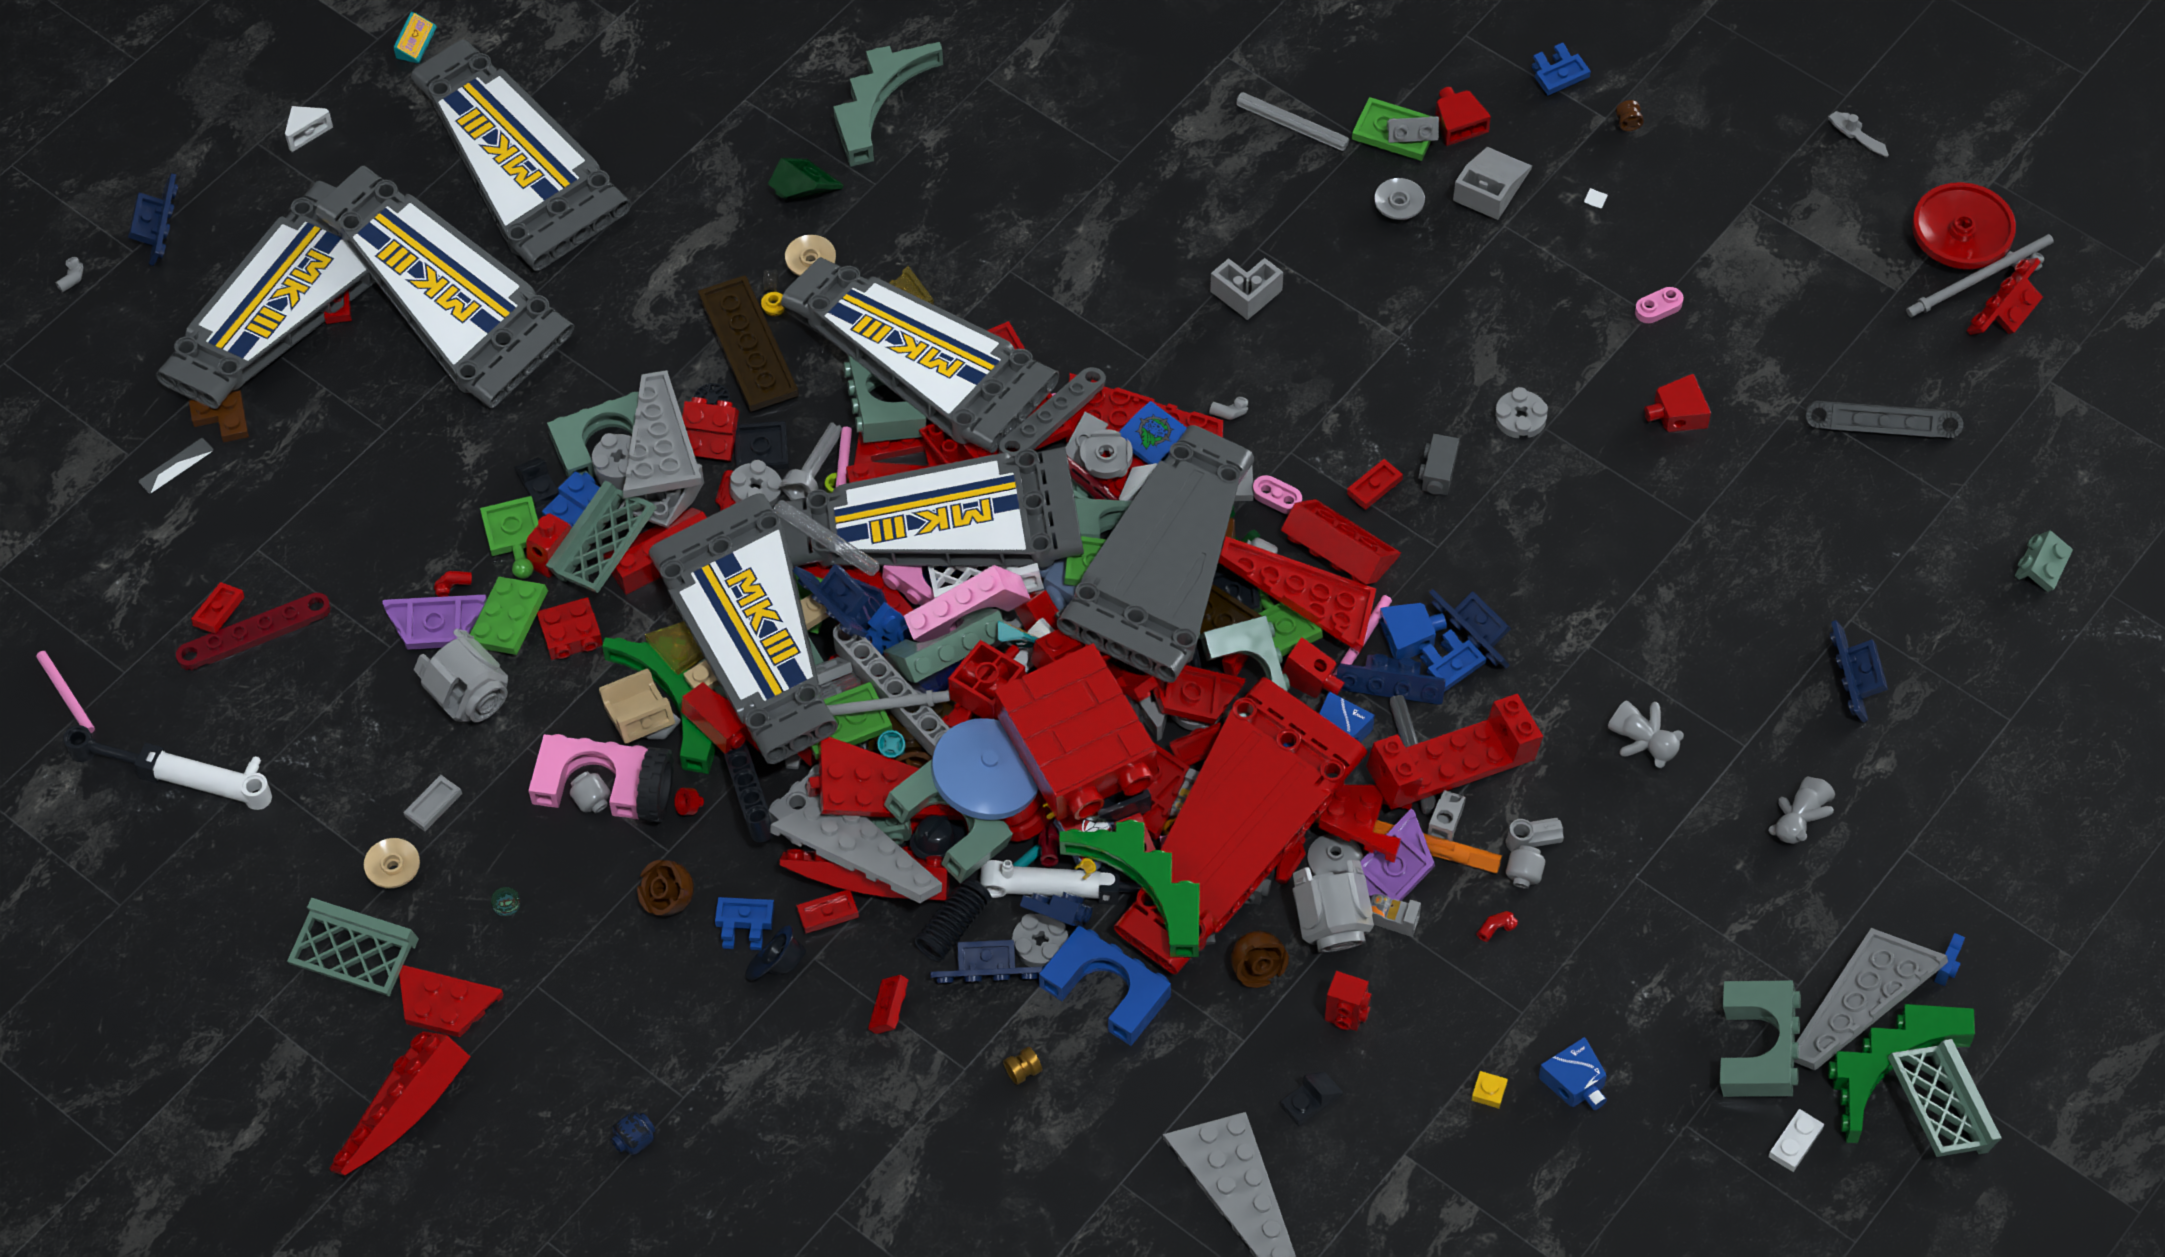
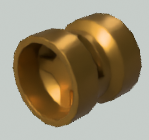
(1022, 1065)

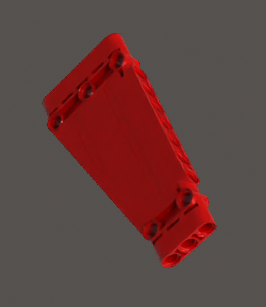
(1246, 810)

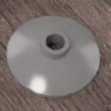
(1399, 191)
(1322, 861)

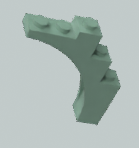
(870, 91)

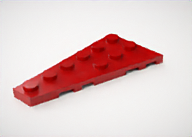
(860, 780)

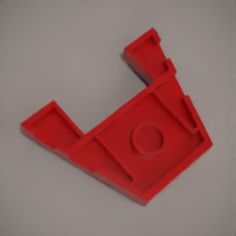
(880, 450)
(1164, 790)
(1355, 815)

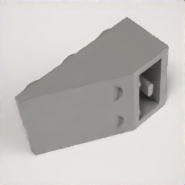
(1490, 182)
(669, 503)

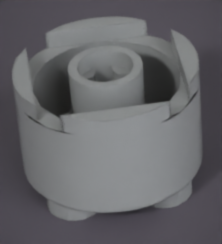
(611, 459)

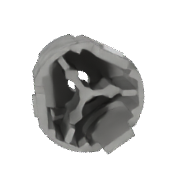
(464, 679)
(1333, 908)

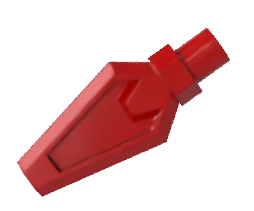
(723, 496)
(1290, 862)

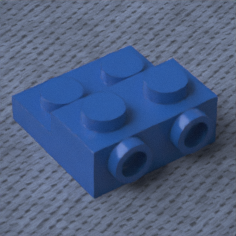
(572, 498)

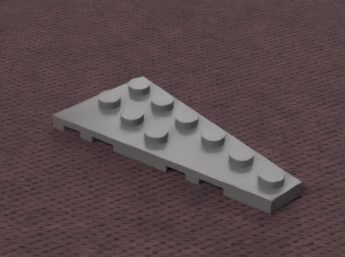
(659, 445)
(861, 846)
(1869, 986)
(1234, 1178)

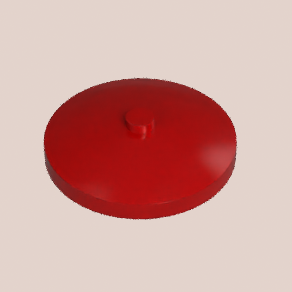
(1963, 225)

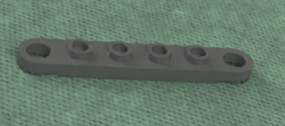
(1054, 412)
(1884, 419)

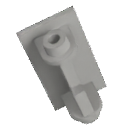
(1413, 129)

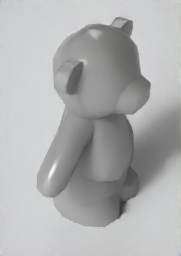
(1631, 723)
(1805, 808)

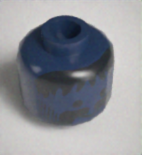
(633, 1133)

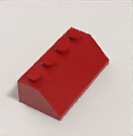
(1339, 541)
(636, 566)

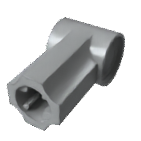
(1534, 833)

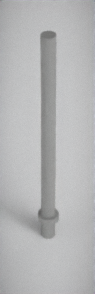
(1925, 304)
(888, 703)

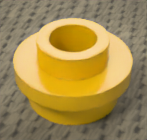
(770, 308)

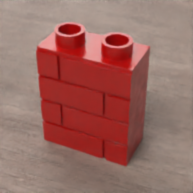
(1077, 733)

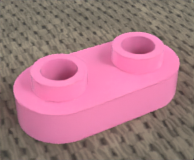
(1660, 303)
(1278, 493)

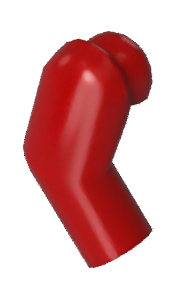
(449, 579)
(1494, 922)

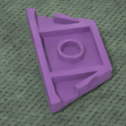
(432, 620)
(1411, 864)

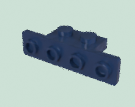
(150, 219)
(838, 594)
(1479, 620)
(1861, 669)
(1391, 678)
(986, 958)

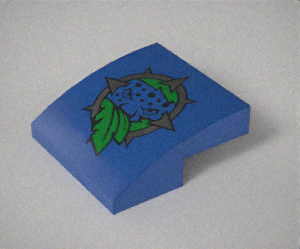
(1152, 433)

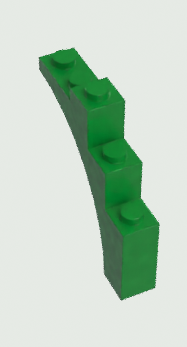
(696, 749)
(1151, 870)
(1916, 1028)

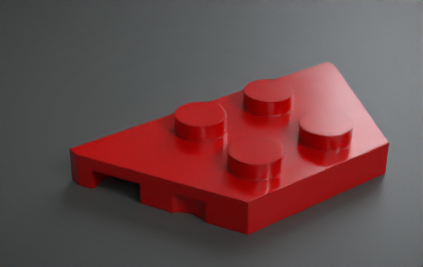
(1197, 694)
(443, 1001)

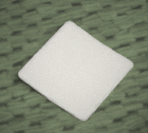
(1595, 198)

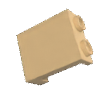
(636, 706)

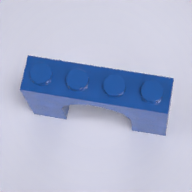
(1088, 953)

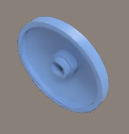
(981, 771)

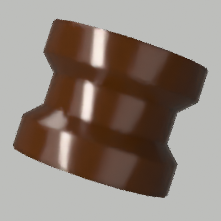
(1629, 115)

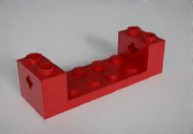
(1456, 757)

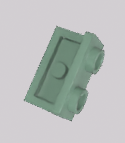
(2044, 560)

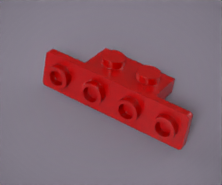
(2012, 301)

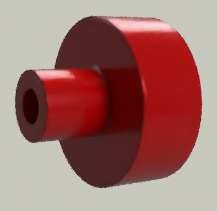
(688, 801)

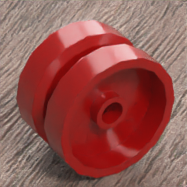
(1030, 820)

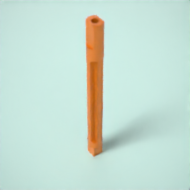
(1452, 850)

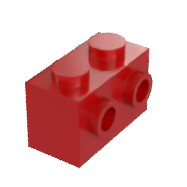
(1347, 1001)

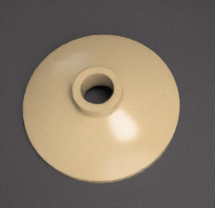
(808, 248)
(391, 853)

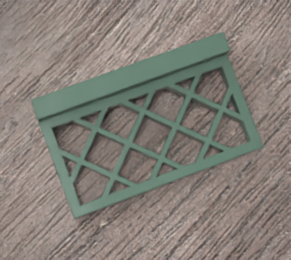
(589, 530)
(366, 928)
(1961, 1094)

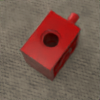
(980, 674)

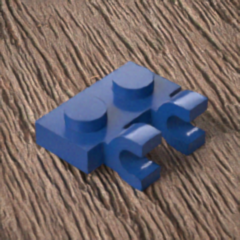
(1563, 73)
(890, 624)
(1456, 665)
(744, 913)

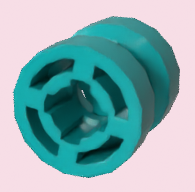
(891, 744)

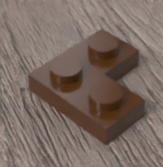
(229, 415)

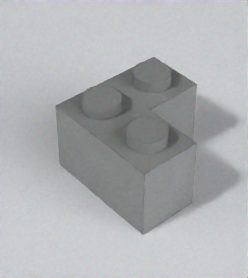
(1246, 290)

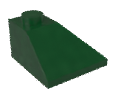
(801, 179)

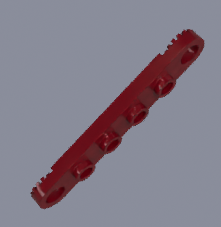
(253, 631)

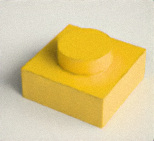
(1489, 1089)

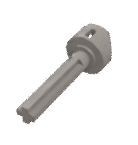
(800, 483)

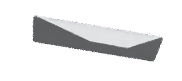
(176, 465)

